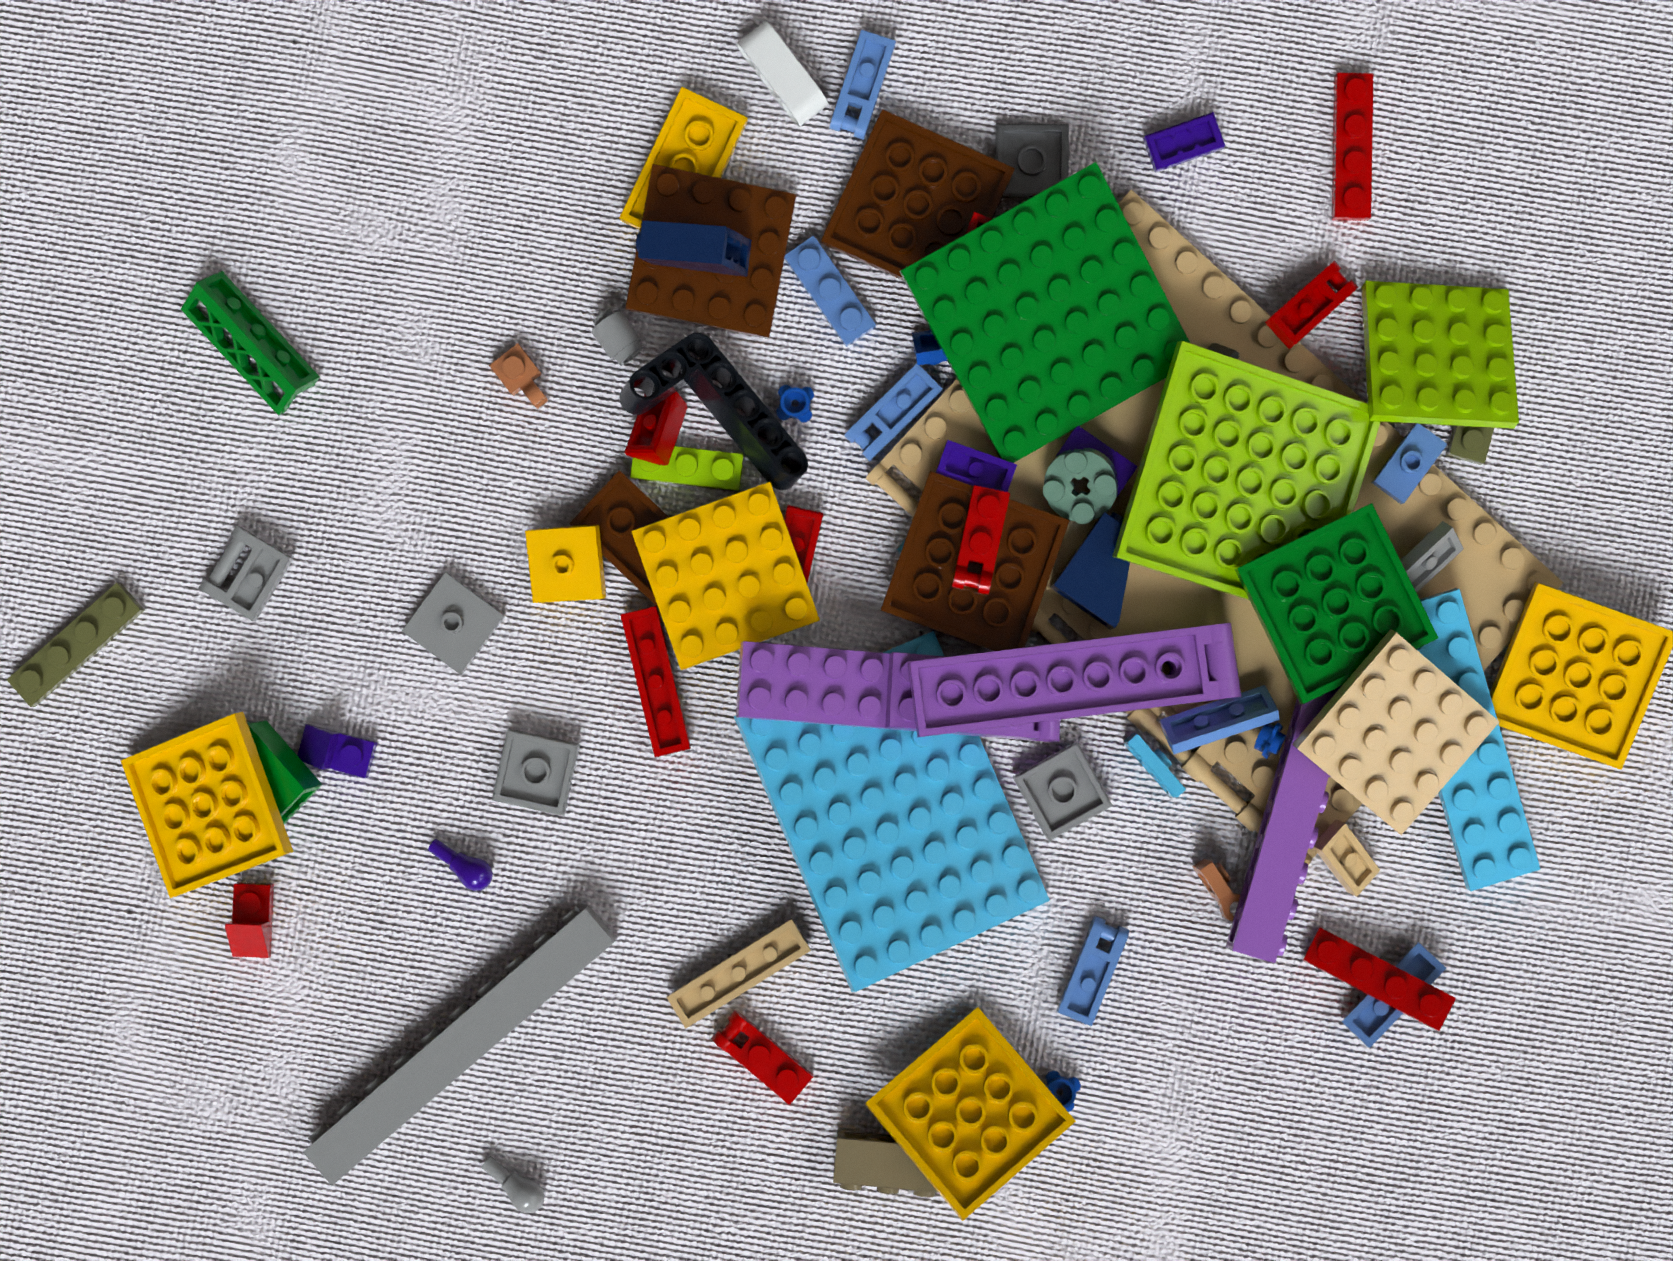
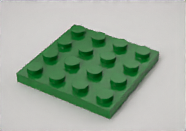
(1333, 601)

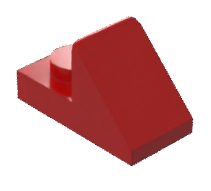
(251, 921)

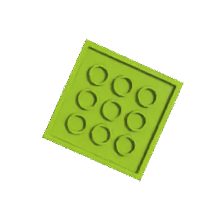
(1439, 355)

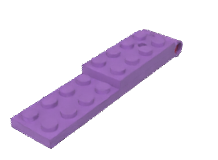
(1073, 679)
(843, 690)

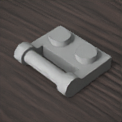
(255, 579)

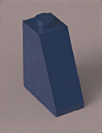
(694, 247)
(1095, 578)

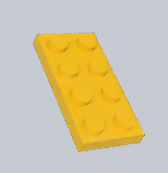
(694, 138)

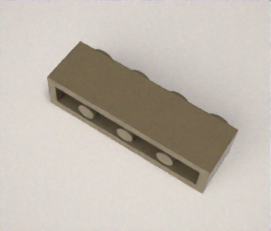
(877, 1163)

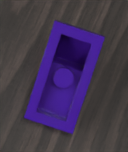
(336, 751)

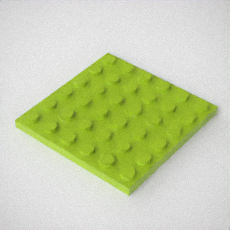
(1239, 468)

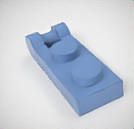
(863, 83)
(894, 411)
(1092, 972)

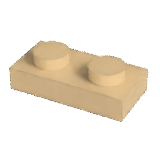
(1346, 857)

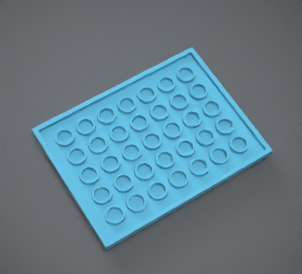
(894, 836)

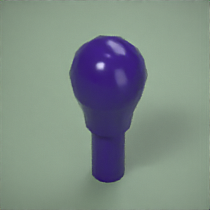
(471, 871)

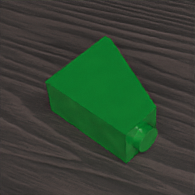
(286, 773)

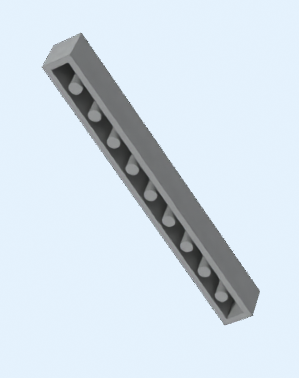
(460, 1045)

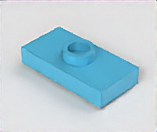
(1156, 765)

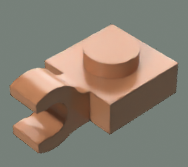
(518, 374)
(1215, 880)

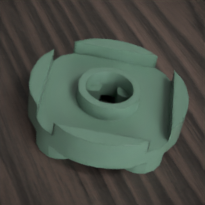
(1077, 464)

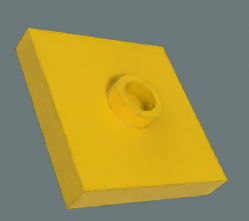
(565, 563)

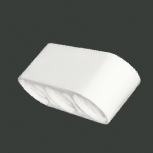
(782, 73)

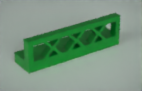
(252, 336)

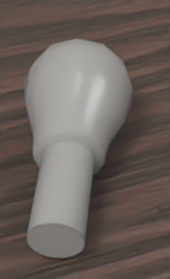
(523, 1192)

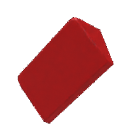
(657, 431)

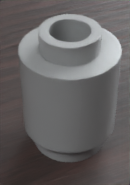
(617, 336)

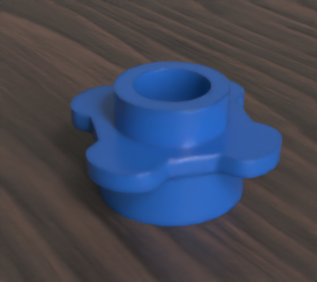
(790, 394)
(1270, 740)
(1069, 1086)

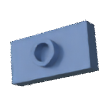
(1409, 463)

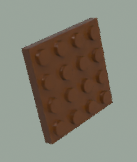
(912, 195)
(712, 298)
(926, 568)

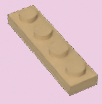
(738, 973)

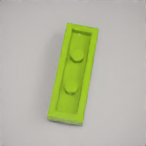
(694, 468)

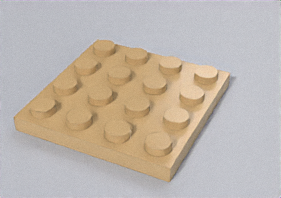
(1396, 732)

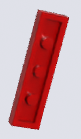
(1352, 146)
(655, 681)
(1379, 979)

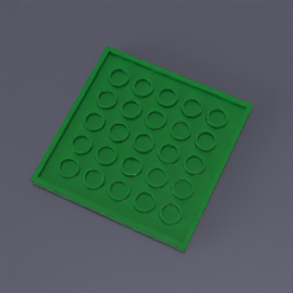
(1047, 314)

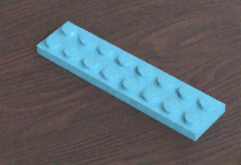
(1482, 795)

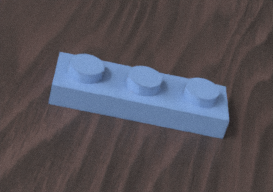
(829, 291)
(1219, 719)
(1372, 1017)

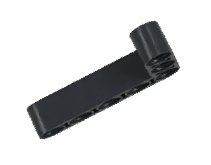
(721, 404)

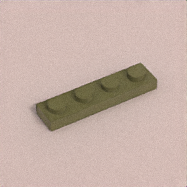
(75, 645)

